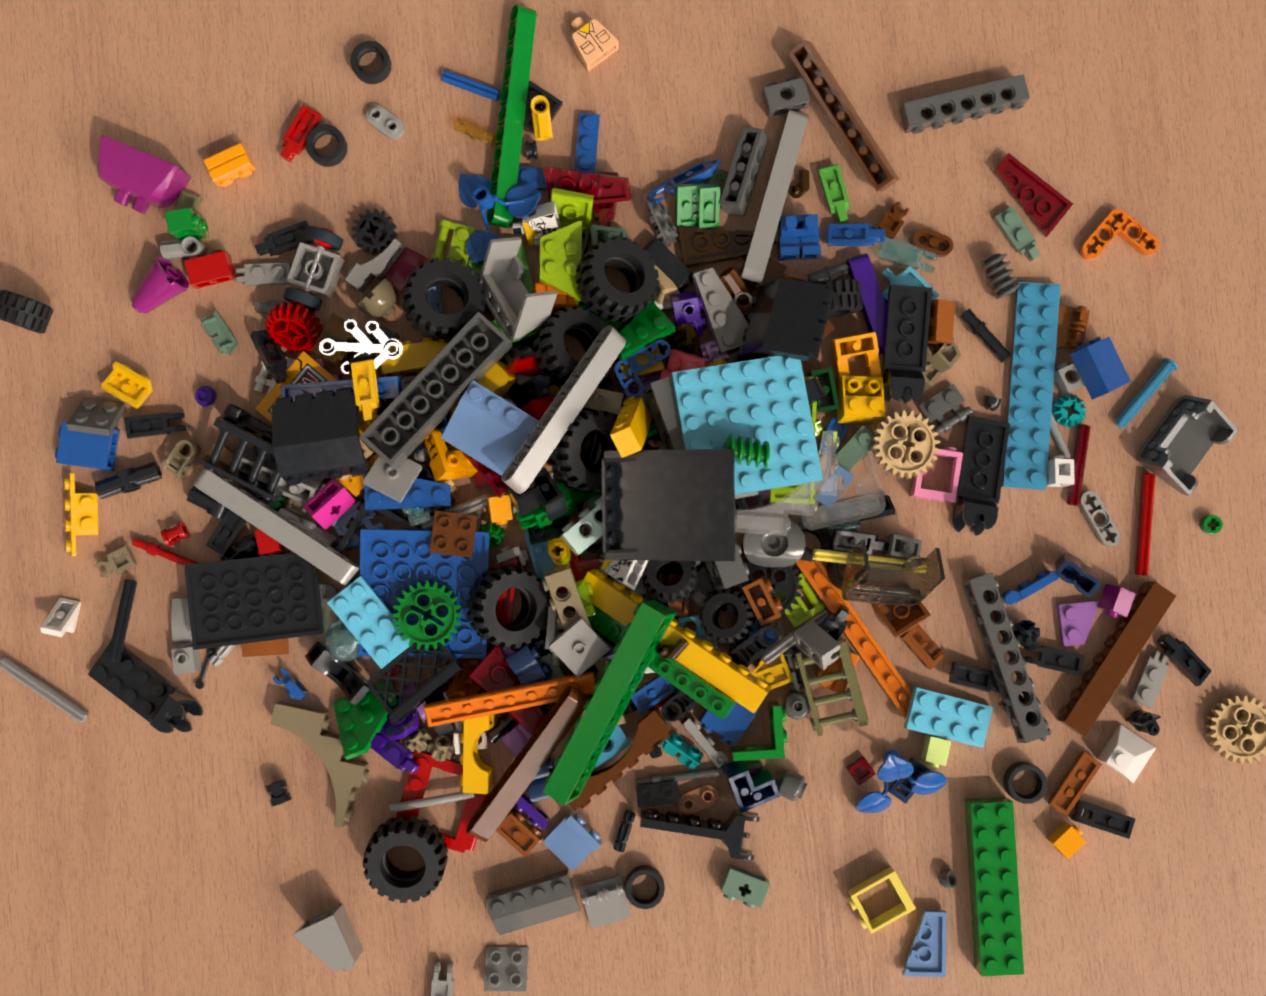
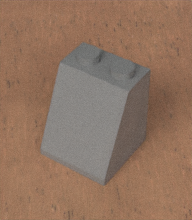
(331, 939)

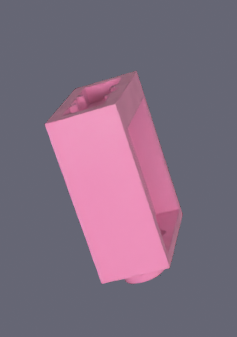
(918, 492)

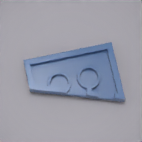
(928, 947)

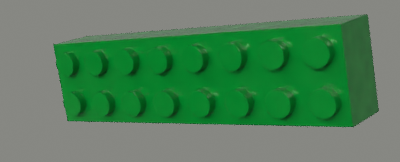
(994, 886)

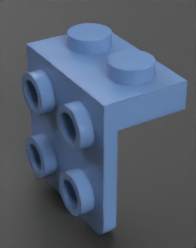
(573, 840)

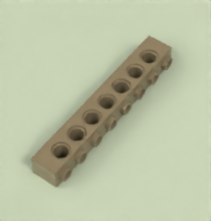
(564, 577)

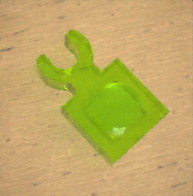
(585, 591)

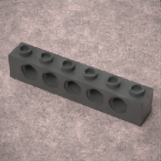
(1013, 87)

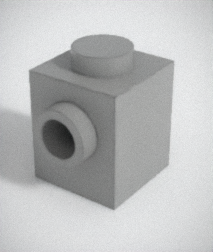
(186, 659)

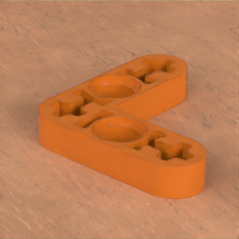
(1119, 228)

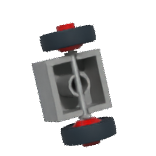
(315, 269)

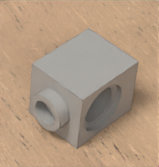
(1064, 385)

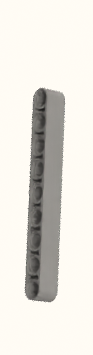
(775, 196)
(563, 410)
(276, 526)

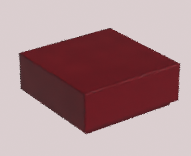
(860, 770)

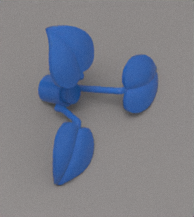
(475, 191)
(893, 769)

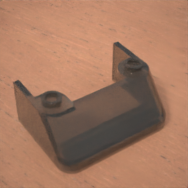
(890, 582)

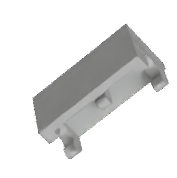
(817, 644)

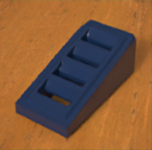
(909, 794)

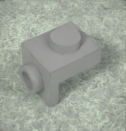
(508, 553)

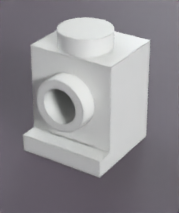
(1060, 472)

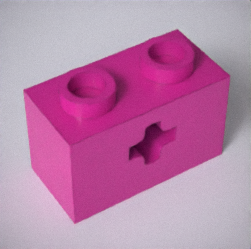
(329, 503)

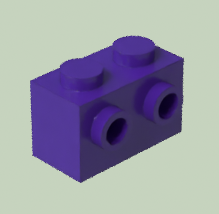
(686, 310)

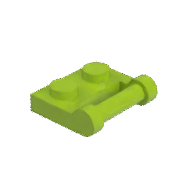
(458, 243)
(800, 612)

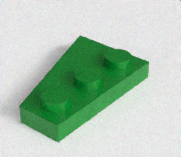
(645, 329)

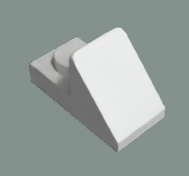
(62, 618)

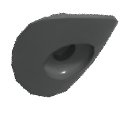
(775, 549)

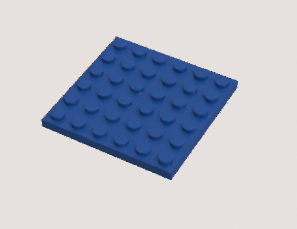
(401, 558)

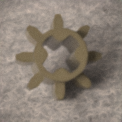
(418, 740)
(441, 748)

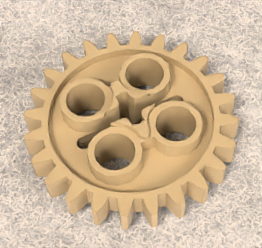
(887, 440)
(1226, 717)

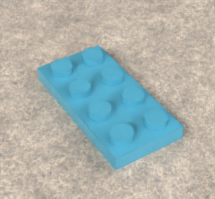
(369, 621)
(948, 717)

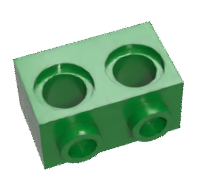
(186, 223)

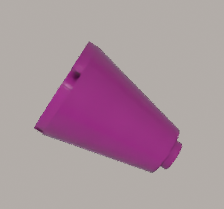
(158, 286)

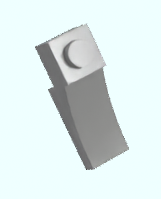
(362, 275)

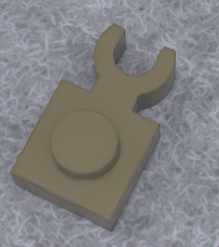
(118, 561)

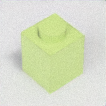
(935, 750)

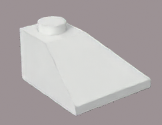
(1126, 753)

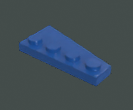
(421, 494)

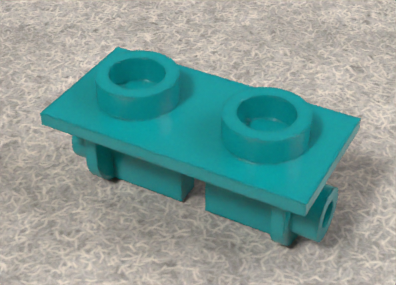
(690, 754)

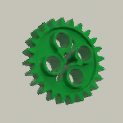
(437, 598)

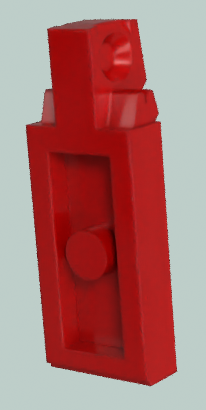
(298, 131)

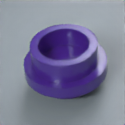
(205, 396)

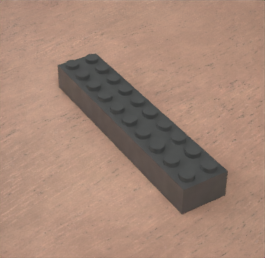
(664, 411)

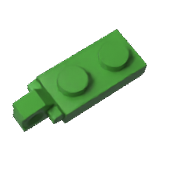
(834, 191)

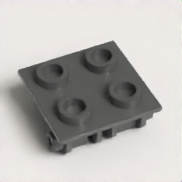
(659, 218)

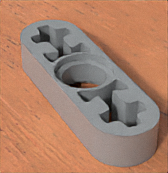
(1096, 502)

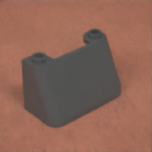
(1183, 441)

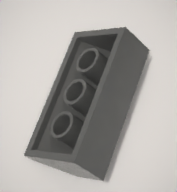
(532, 902)

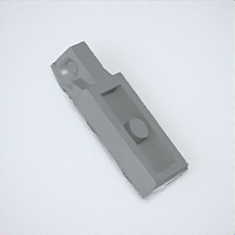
(705, 743)

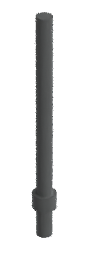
(703, 773)

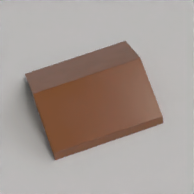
(901, 618)

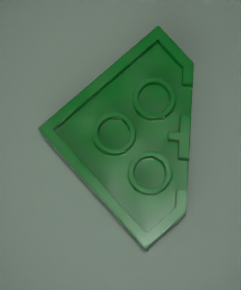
(362, 721)

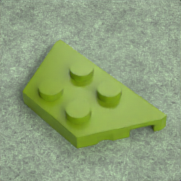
(559, 258)

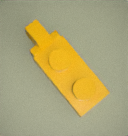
(365, 388)

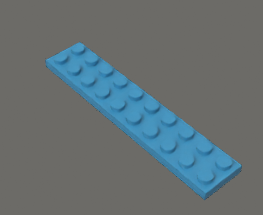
(1031, 385)

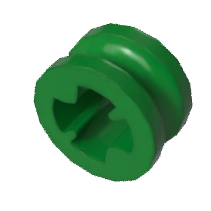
(1218, 524)

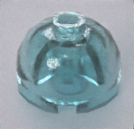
(341, 642)

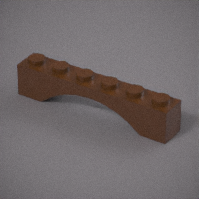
(650, 730)

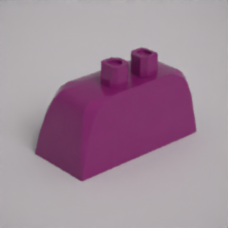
(138, 176)

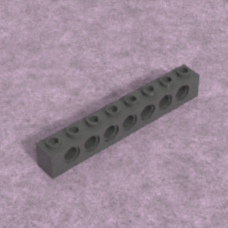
(1002, 670)

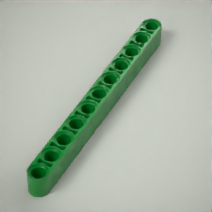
(511, 111)

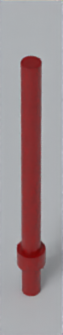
(155, 549)

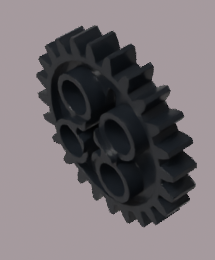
(787, 586)

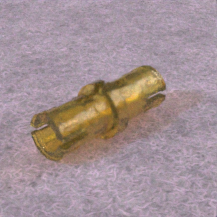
(475, 131)

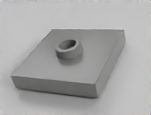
(391, 481)
(579, 646)

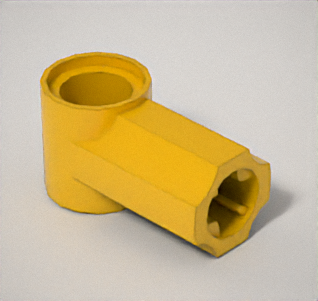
(542, 119)

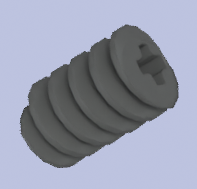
(1000, 274)

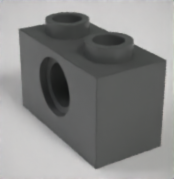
(776, 105)

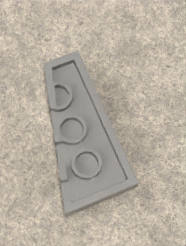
(720, 310)

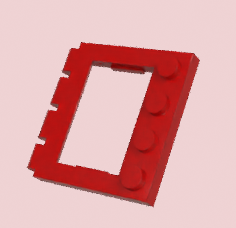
(416, 787)

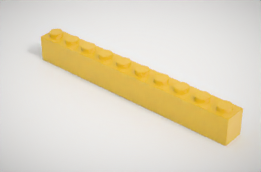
(697, 657)

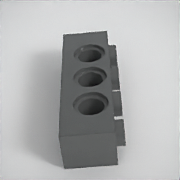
(744, 171)

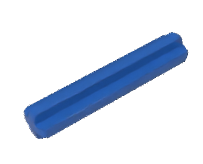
(470, 85)

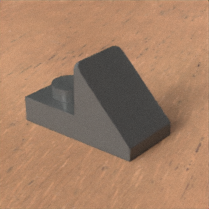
(903, 546)

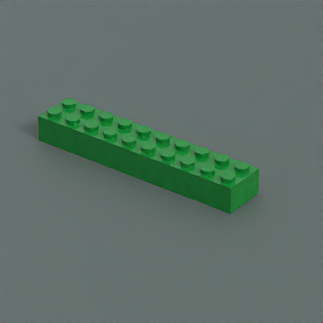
(609, 701)

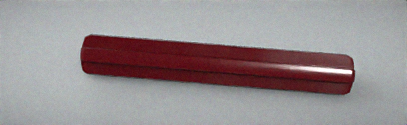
(1079, 458)

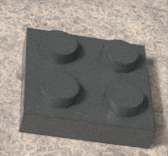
(96, 416)

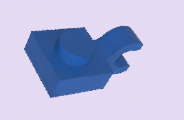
(295, 688)

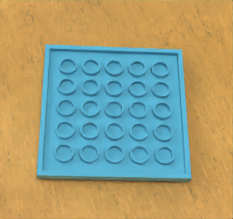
(756, 401)

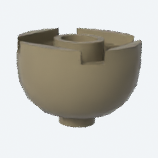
(379, 300)

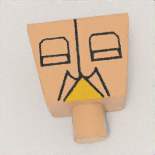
(592, 42)

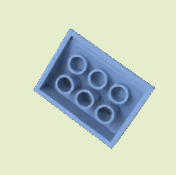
(488, 428)

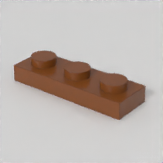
(1074, 783)

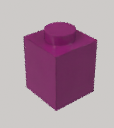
(1116, 601)

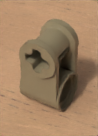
(178, 461)

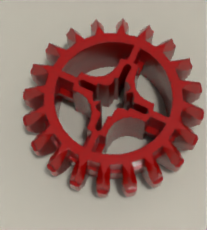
(293, 327)

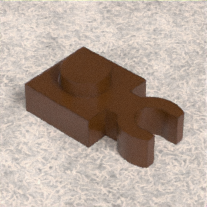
(892, 221)

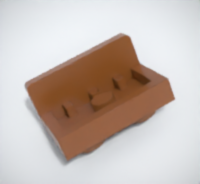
(519, 832)

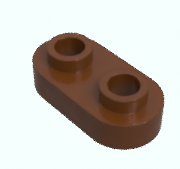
(932, 240)

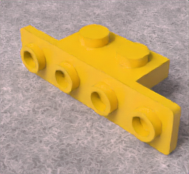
(82, 514)

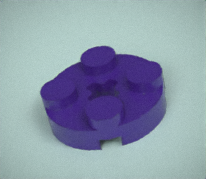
(400, 730)

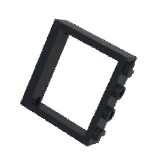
(353, 524)

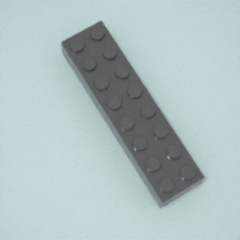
(436, 390)

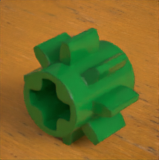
(496, 533)

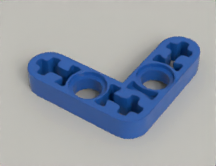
(634, 367)

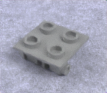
(605, 902)
(506, 969)

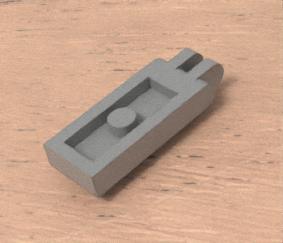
(264, 274)
(1150, 679)

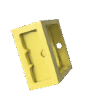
(889, 916)

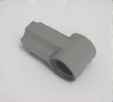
(182, 248)

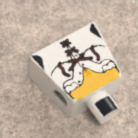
(539, 223)
(624, 571)

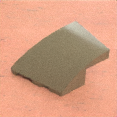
(939, 359)

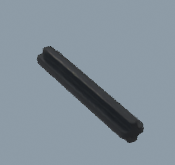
(122, 620)

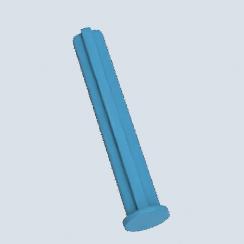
(1146, 392)

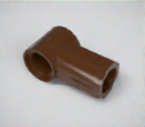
(736, 286)

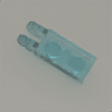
(906, 255)

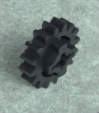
(366, 232)

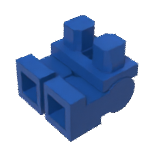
(798, 235)

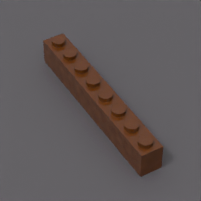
(843, 116)
(1116, 658)

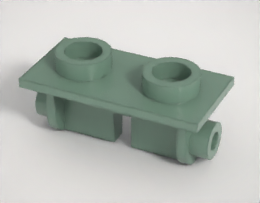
(224, 340)

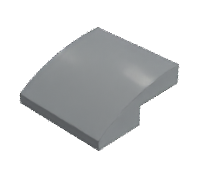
(180, 621)

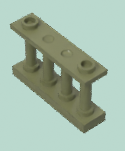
(853, 693)

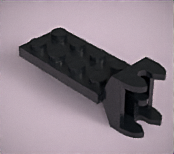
(906, 342)
(980, 474)
(145, 691)
(731, 831)

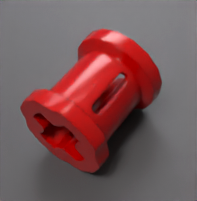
(175, 533)

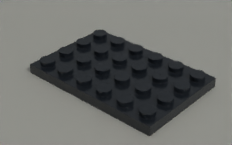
(253, 600)

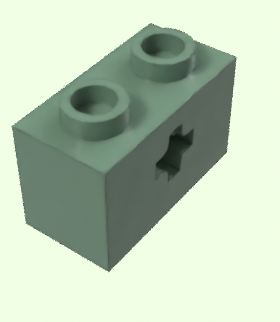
(737, 877)

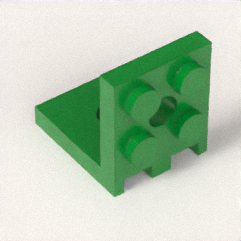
(766, 751)

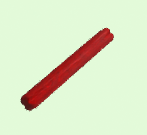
(1145, 524)

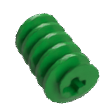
(749, 451)

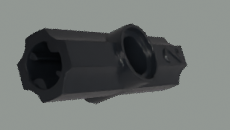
(128, 480)

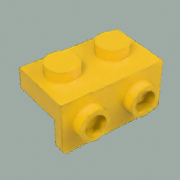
(127, 385)

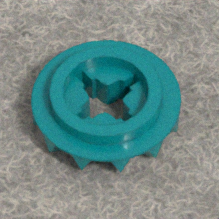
(1060, 413)

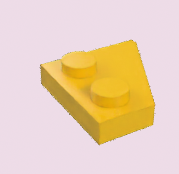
(775, 673)

